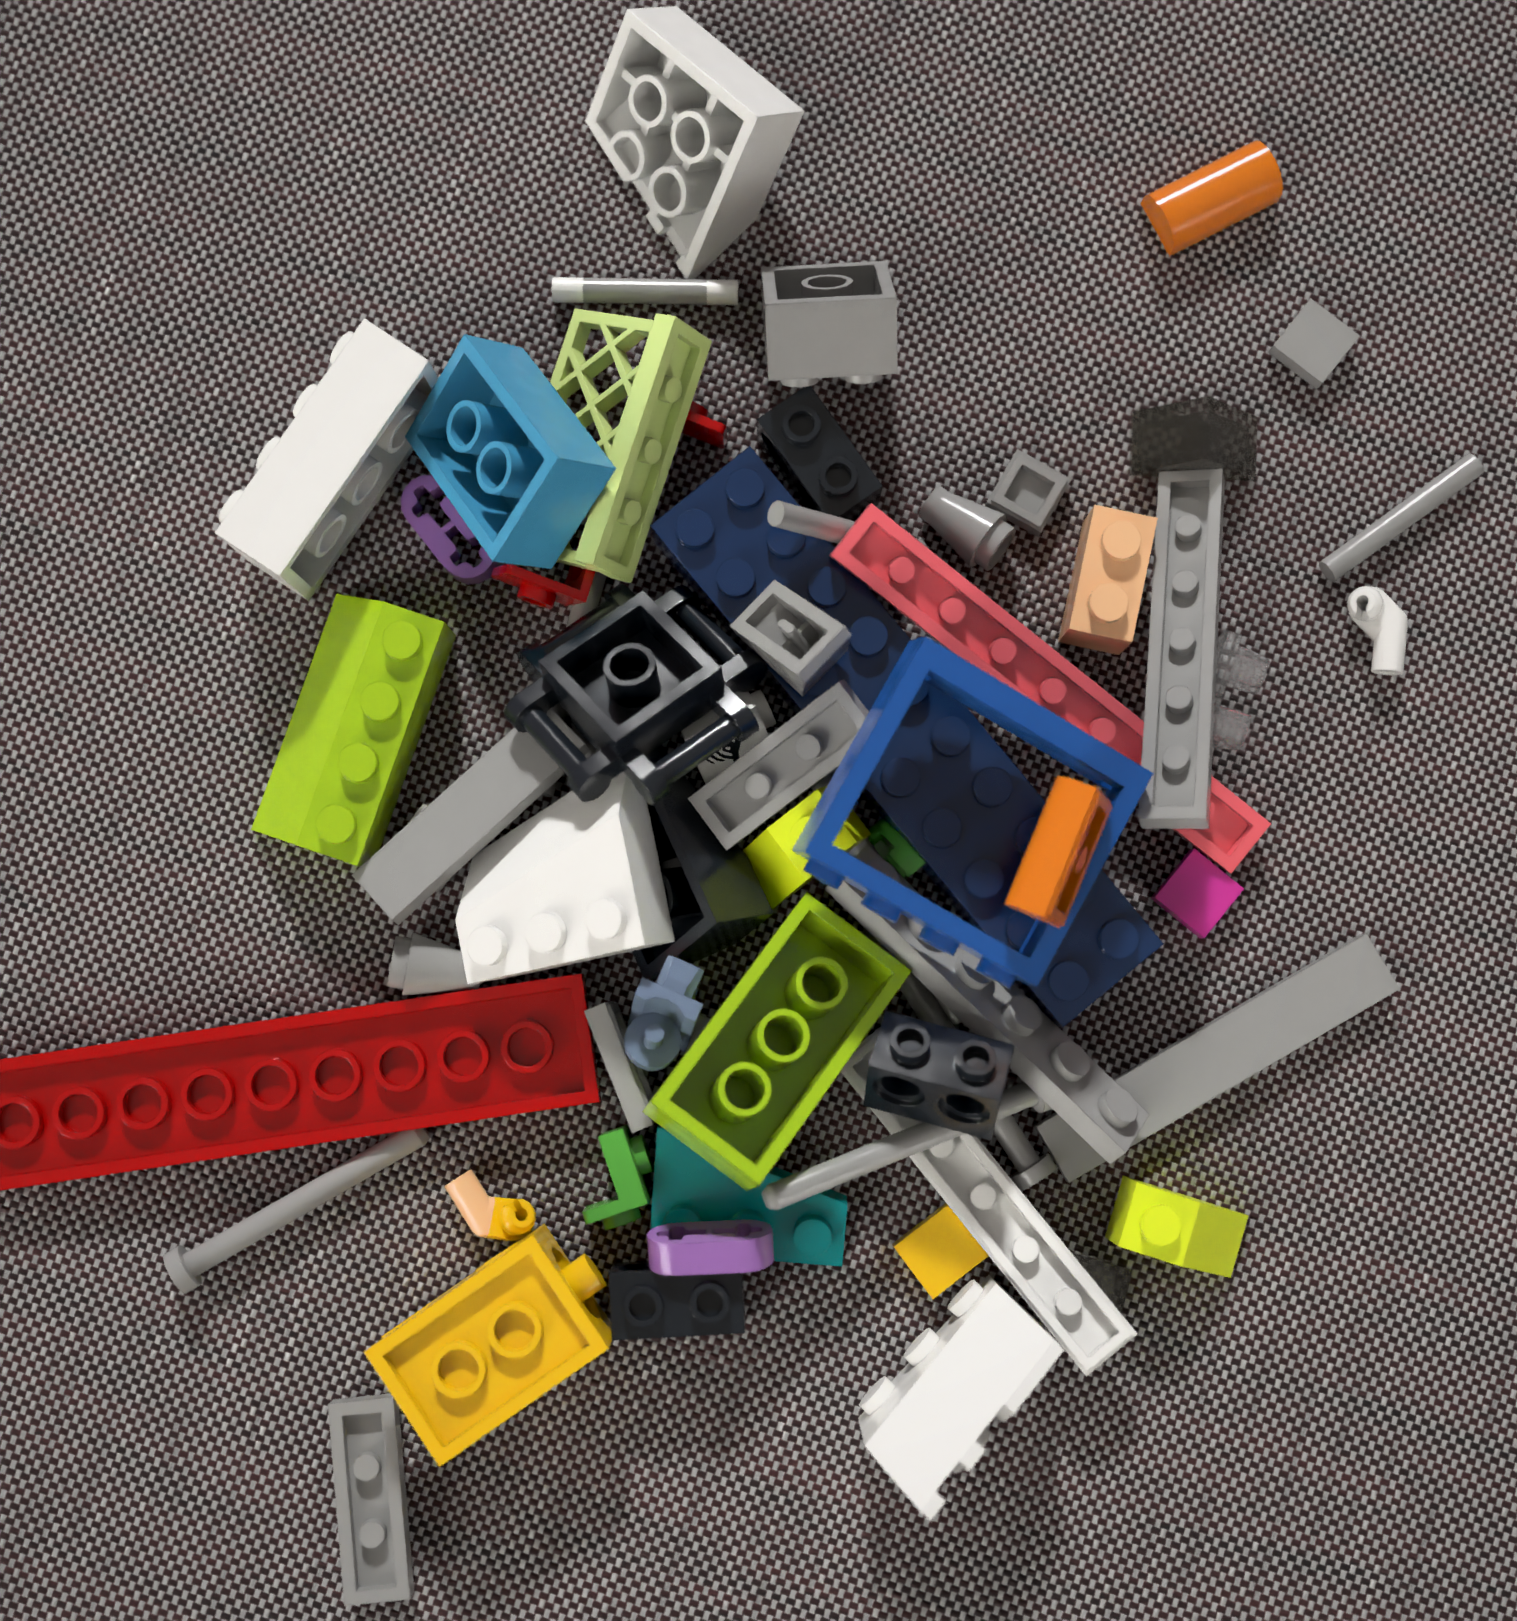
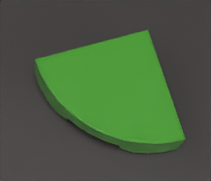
(895, 848)

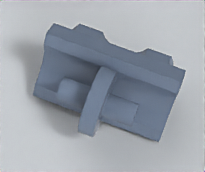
(663, 1015)

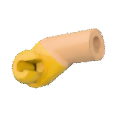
(487, 1215)

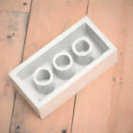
(330, 461)

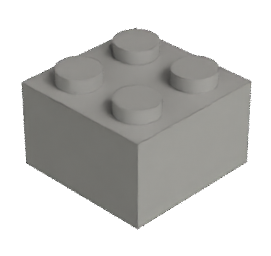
(829, 322)

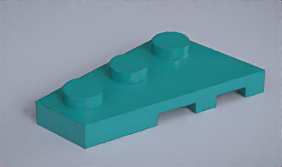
(695, 1191)

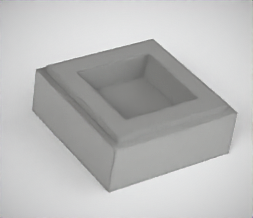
(1313, 343)
(1028, 492)

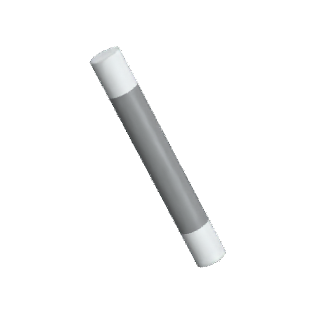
(644, 291)

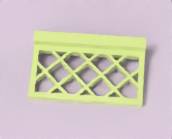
(648, 430)

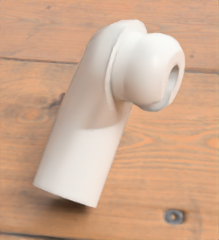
(1384, 625)

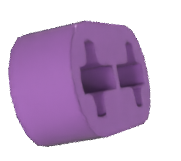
(438, 537)
(710, 1247)

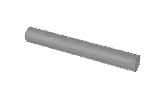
(1401, 517)
(809, 522)

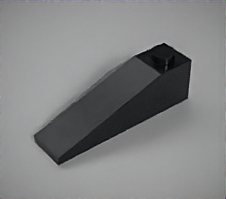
(708, 890)

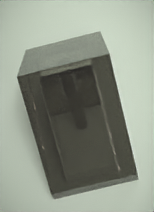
(1194, 437)

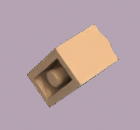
(1107, 580)

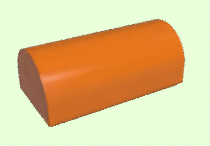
(1214, 196)
(1059, 851)

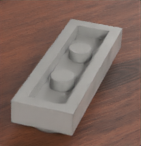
(781, 766)
(370, 1499)

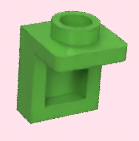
(627, 1163)

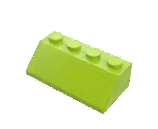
(354, 729)

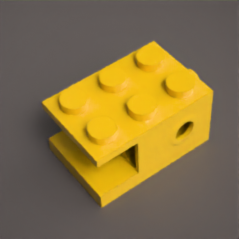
(493, 1343)

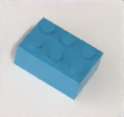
(509, 453)

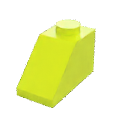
(772, 856)
(1176, 1228)

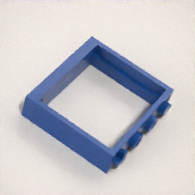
(1019, 715)

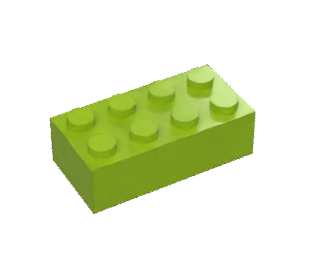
(777, 1042)

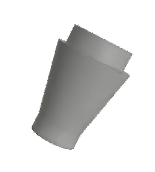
(968, 527)
(427, 967)

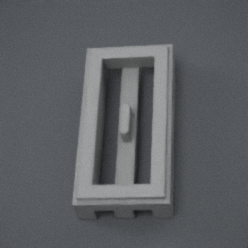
(628, 1079)

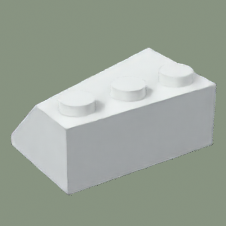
(690, 131)
(565, 888)
(952, 1388)

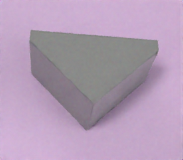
(792, 636)

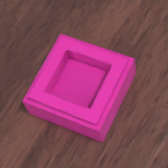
(1197, 893)

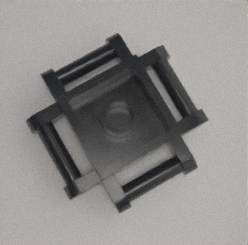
(632, 686)

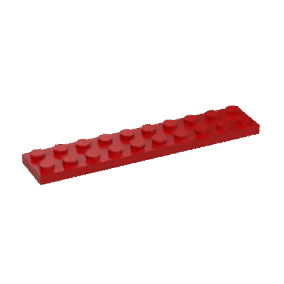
(296, 1081)

